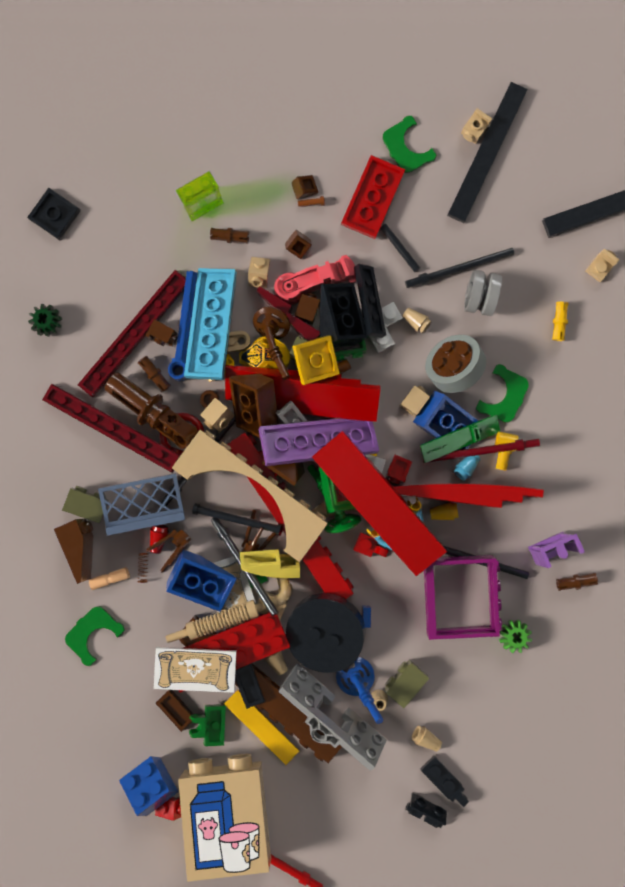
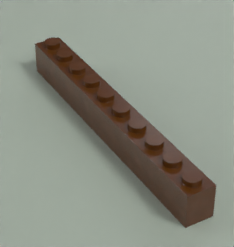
(283, 710)

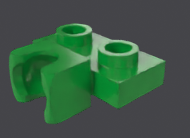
(210, 726)

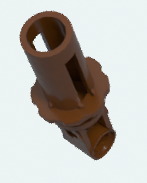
(151, 410)

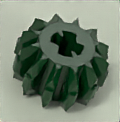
(39, 323)

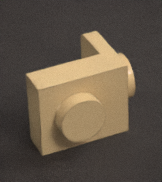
(258, 272)

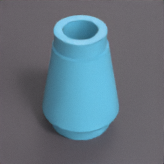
(466, 467)

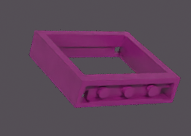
(494, 603)

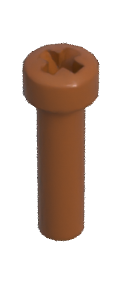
(317, 201)

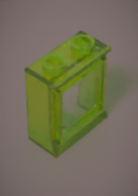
(200, 196)

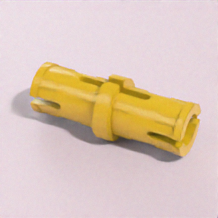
(560, 321)

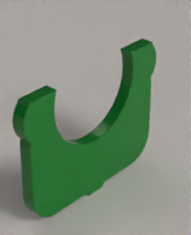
(394, 141)
(516, 389)
(79, 634)

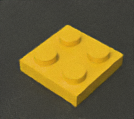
(315, 360)

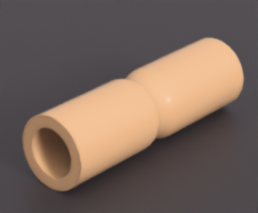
(106, 579)

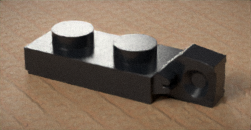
(444, 780)

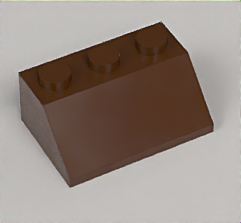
(253, 402)

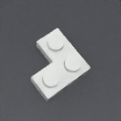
(391, 316)

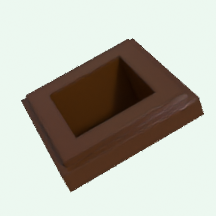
(304, 186)

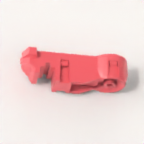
(292, 285)

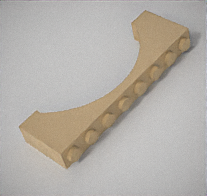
(208, 455)

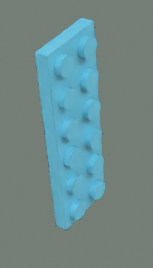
(210, 324)

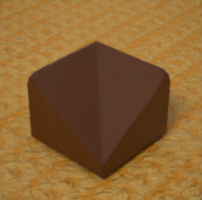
(298, 244)

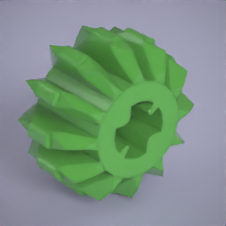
(522, 633)

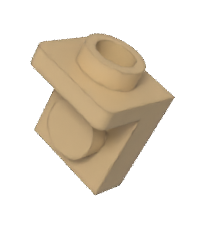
(602, 264)

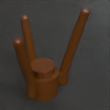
(180, 540)
(252, 545)

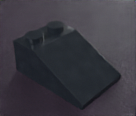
(341, 315)

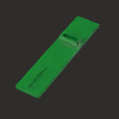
(460, 438)

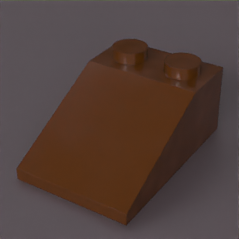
(77, 545)

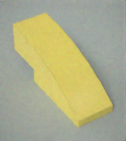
(270, 564)

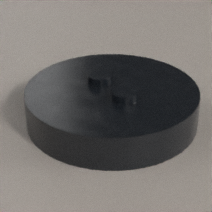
(325, 632)

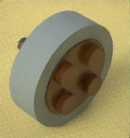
(455, 363)

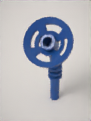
(357, 682)

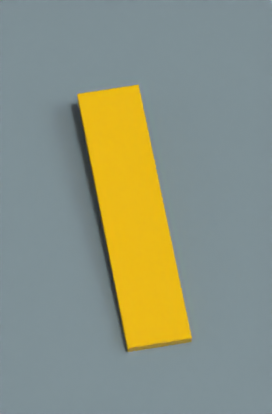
(262, 728)

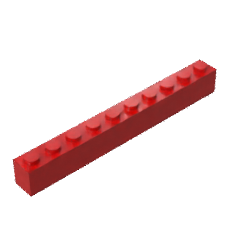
(317, 557)

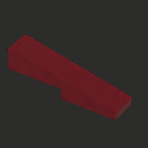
(303, 329)

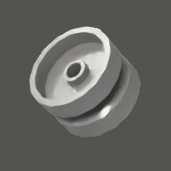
(482, 292)

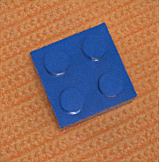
(148, 786)

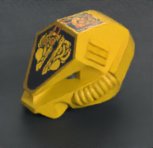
(258, 354)

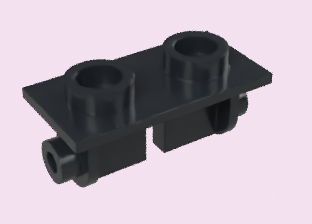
(433, 813)

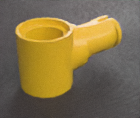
(503, 457)

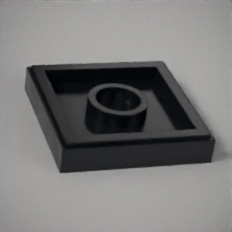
(53, 213)

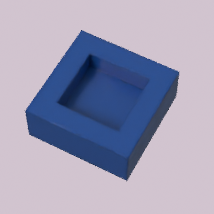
(366, 615)

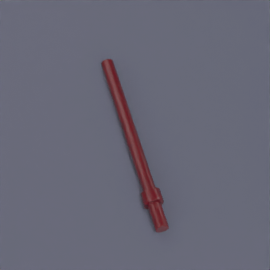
(518, 445)

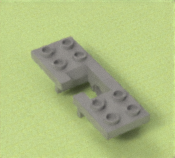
(355, 733)

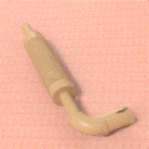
(232, 616)

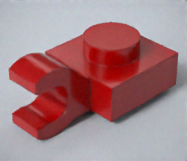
(367, 545)

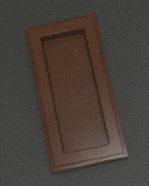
(175, 709)

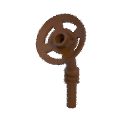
(270, 326)

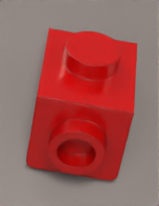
(398, 469)
(170, 809)

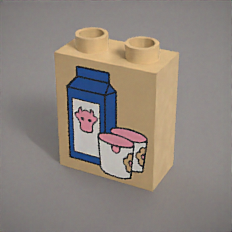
(224, 818)

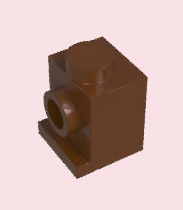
(162, 334)

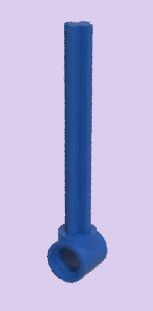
(184, 327)

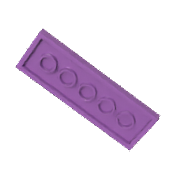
(302, 440)

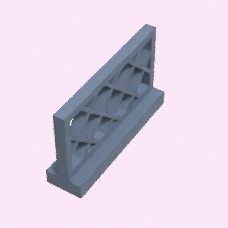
(146, 520)

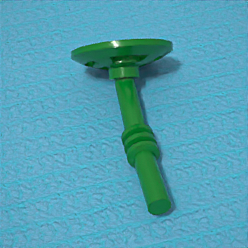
(340, 516)

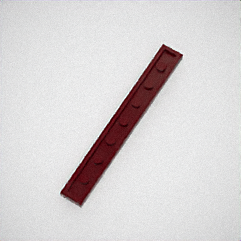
(133, 334)
(111, 427)

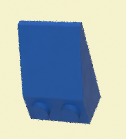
(442, 416)
(200, 581)

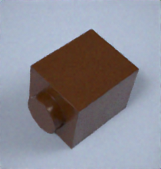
(307, 308)

